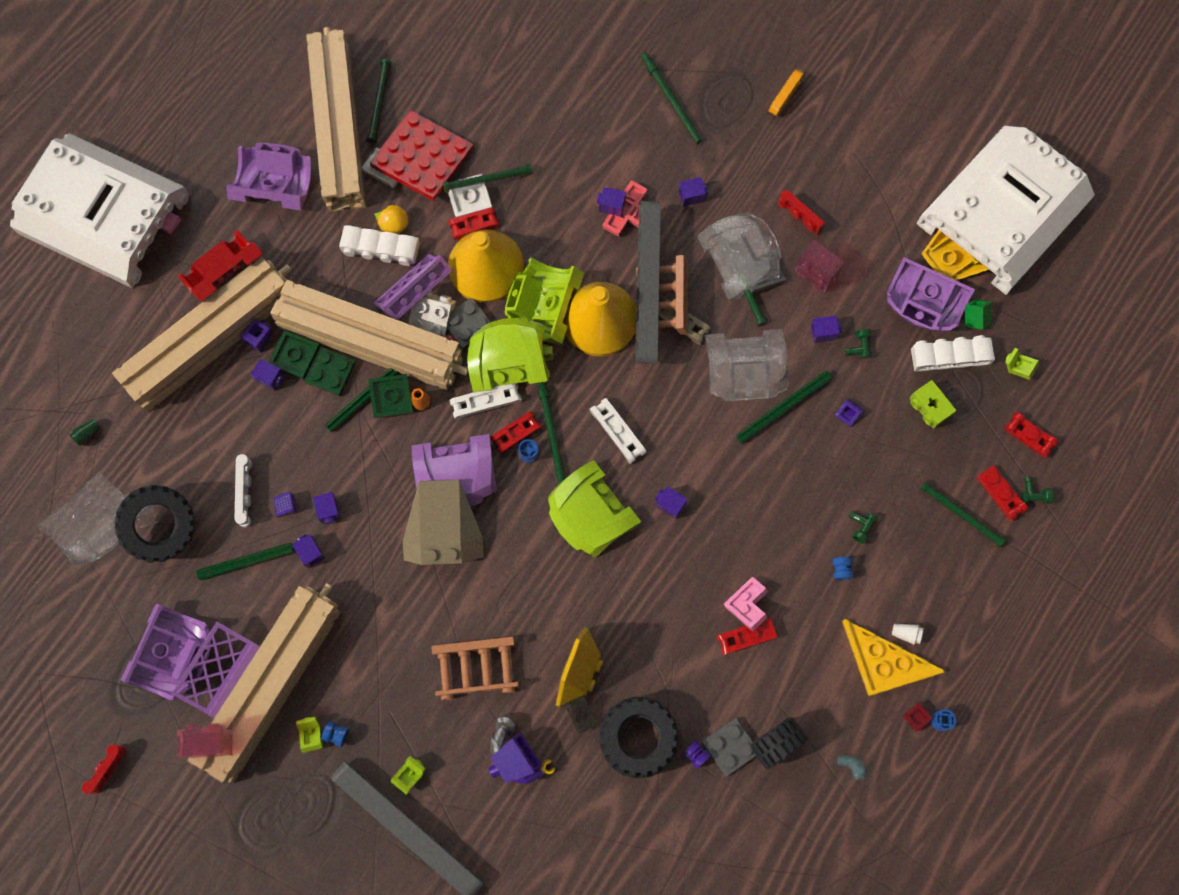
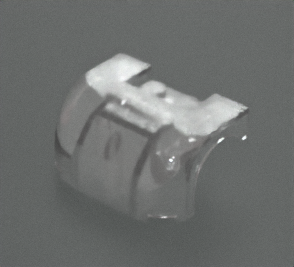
(747, 366)

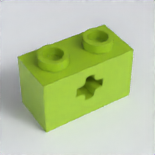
(930, 395)

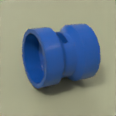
(526, 448)
(843, 568)
(943, 723)
(335, 734)

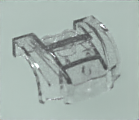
(742, 252)
(86, 521)

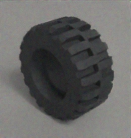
(154, 551)
(639, 708)

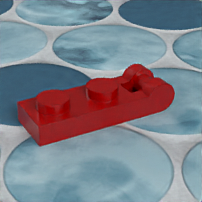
(801, 212)
(1001, 493)
(746, 638)

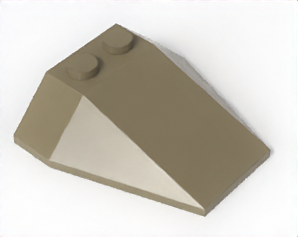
(441, 526)

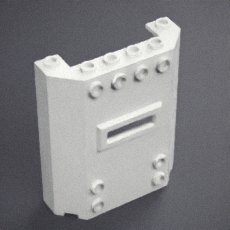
(64, 190)
(996, 218)

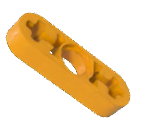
(786, 92)

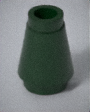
(84, 432)

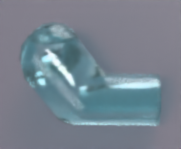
(854, 764)

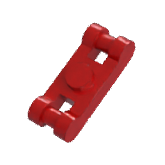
(474, 222)
(516, 432)
(1031, 435)
(104, 769)

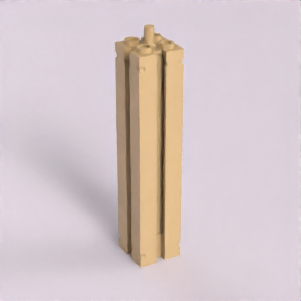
(335, 120)
(202, 334)
(368, 335)
(271, 678)

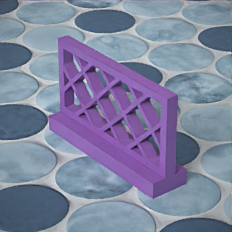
(413, 286)
(232, 677)

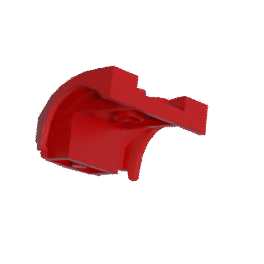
(219, 265)

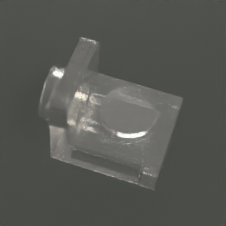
(146, 517)

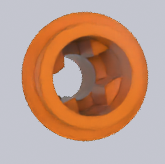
(421, 402)

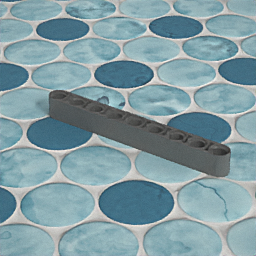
(648, 283)
(407, 830)

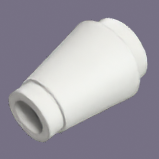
(908, 633)

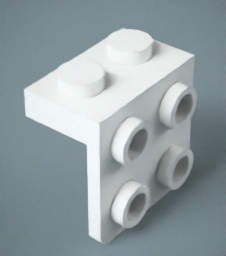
(432, 313)

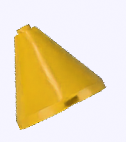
(485, 265)
(600, 319)

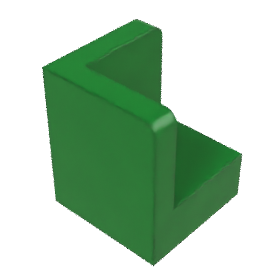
(978, 314)

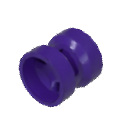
(693, 750)

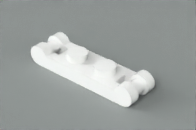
(485, 400)
(618, 430)
(242, 482)

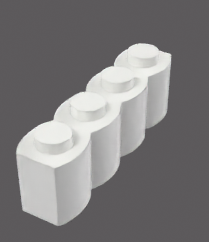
(380, 245)
(952, 354)

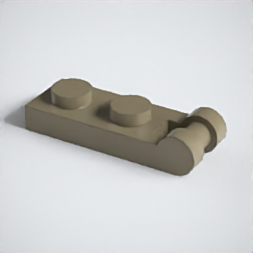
(668, 314)

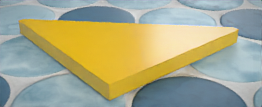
(884, 663)

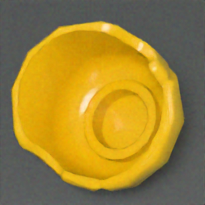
(393, 219)

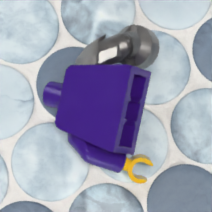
(515, 759)

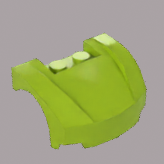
(543, 297)
(506, 354)
(589, 511)

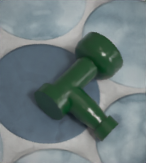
(863, 350)
(1029, 495)
(867, 521)

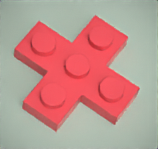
(634, 194)

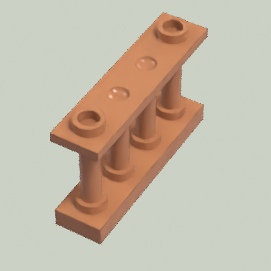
(679, 304)
(463, 650)

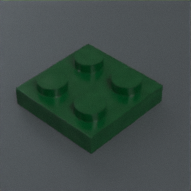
(294, 354)
(329, 371)
(390, 396)

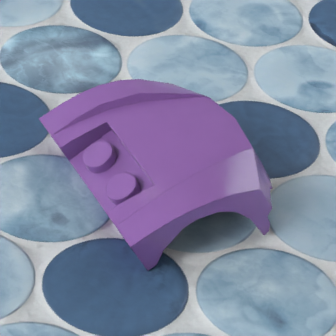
(273, 174)
(927, 297)
(466, 461)
(167, 652)

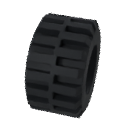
(779, 743)

